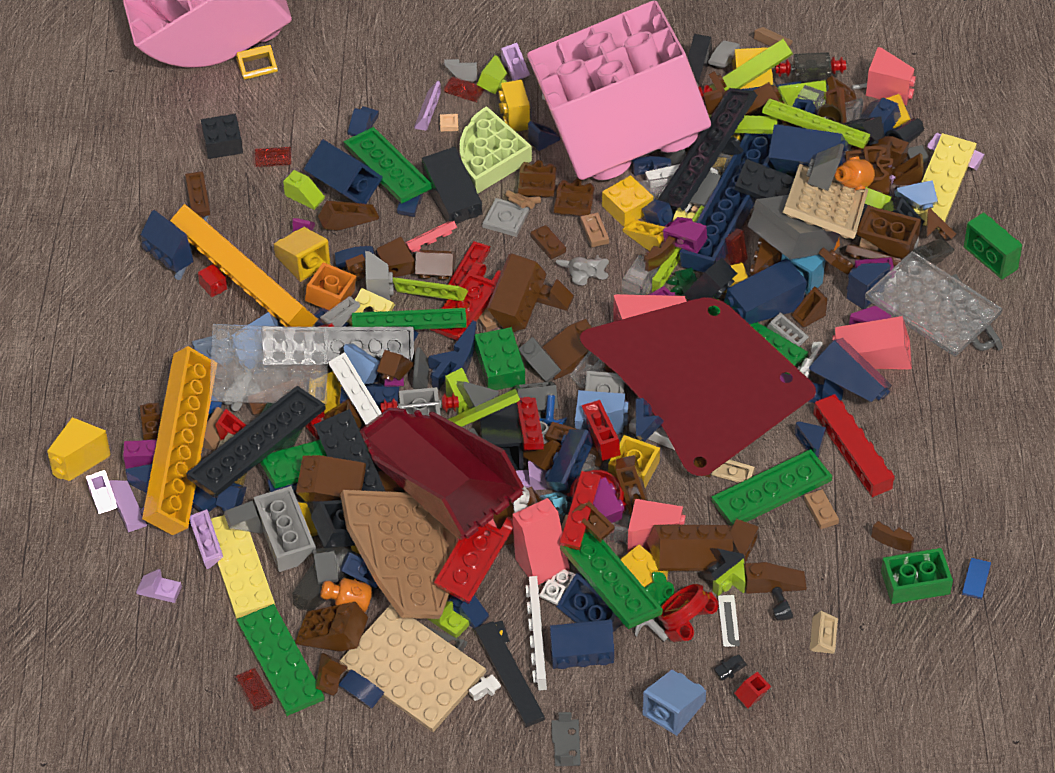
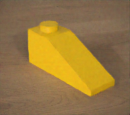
(645, 233)

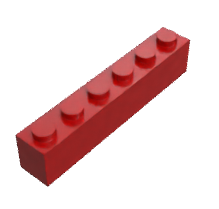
(854, 445)

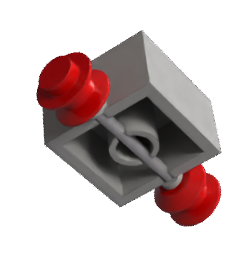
(423, 400)

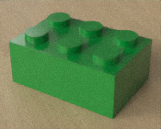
(992, 245)
(500, 359)
(916, 575)

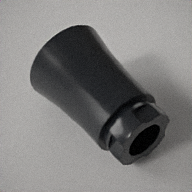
(907, 131)

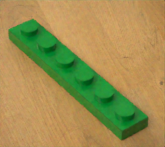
(412, 318)

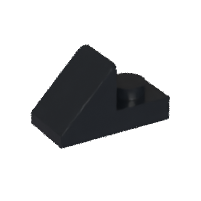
(724, 562)

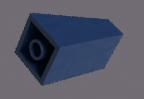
(798, 145)
(343, 172)
(768, 293)
(850, 370)

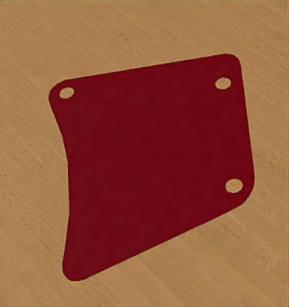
(702, 376)

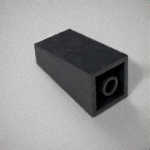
(451, 186)
(504, 431)

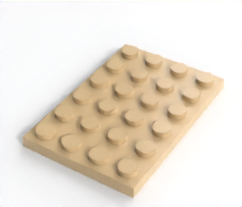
(832, 210)
(414, 667)

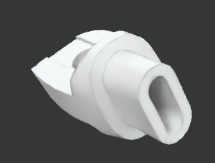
(486, 685)

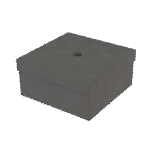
(786, 234)

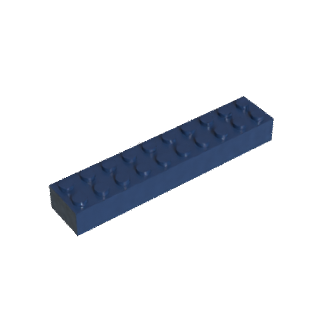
(727, 207)

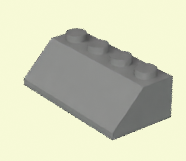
(284, 527)

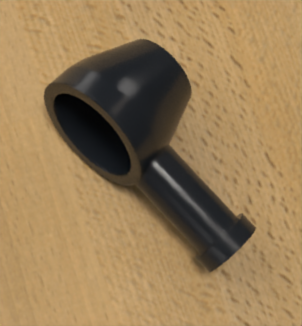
(782, 610)

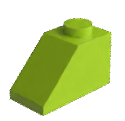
(493, 76)
(303, 190)
(451, 381)

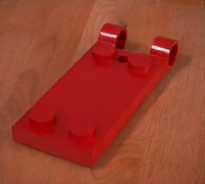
(475, 300)
(472, 561)

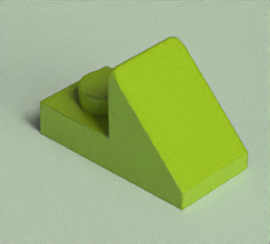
(734, 577)
(451, 621)

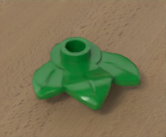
(660, 588)

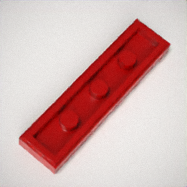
(476, 253)

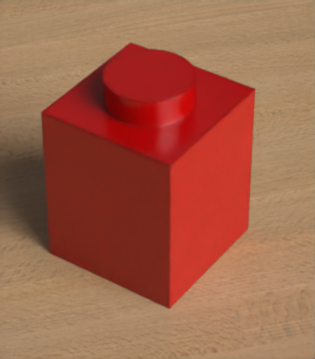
(212, 280)
(752, 690)

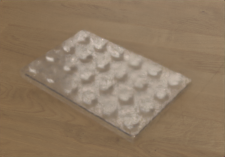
(933, 303)
(267, 362)

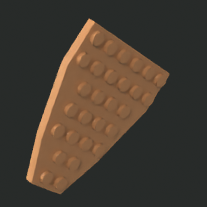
(401, 548)

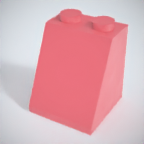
(890, 77)
(648, 514)

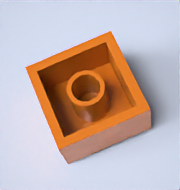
(330, 286)

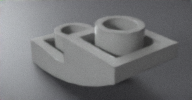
(723, 54)

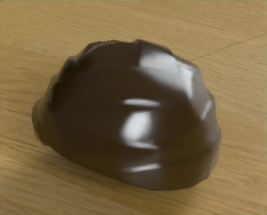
(830, 112)

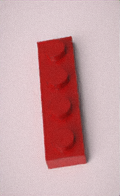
(530, 424)
(574, 528)

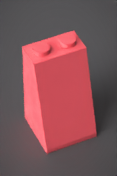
(632, 305)
(880, 342)
(538, 541)

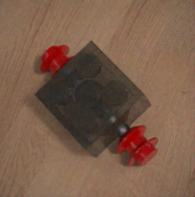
(811, 67)

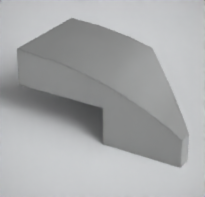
(463, 71)

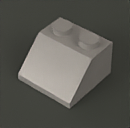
(378, 276)

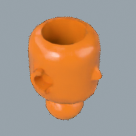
(855, 173)
(347, 592)

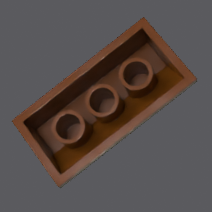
(516, 292)
(687, 546)

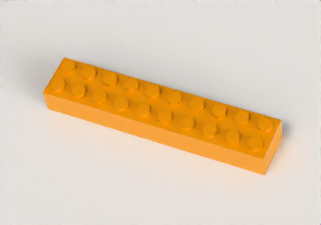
(242, 270)
(179, 442)

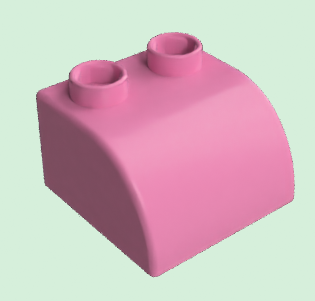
(203, 30)
(620, 91)

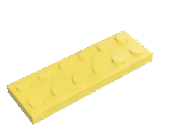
(947, 172)
(241, 570)

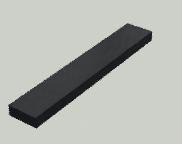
(509, 674)

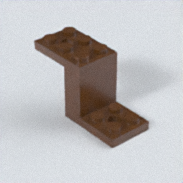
(764, 93)

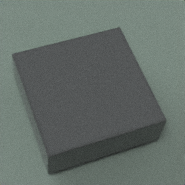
(913, 151)

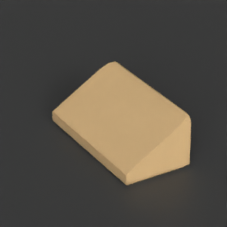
(734, 471)
(823, 633)

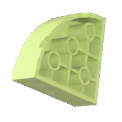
(491, 149)

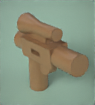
(523, 201)

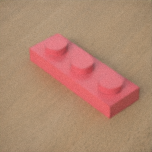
(430, 236)

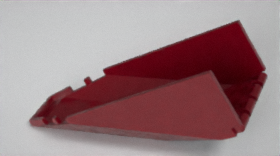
(443, 468)

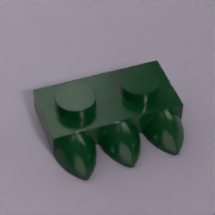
(683, 280)

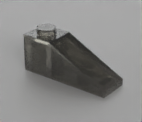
(935, 251)

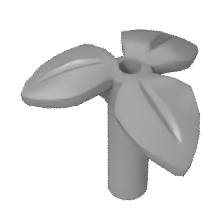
(655, 627)

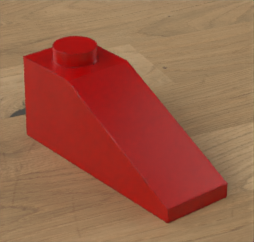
(601, 430)

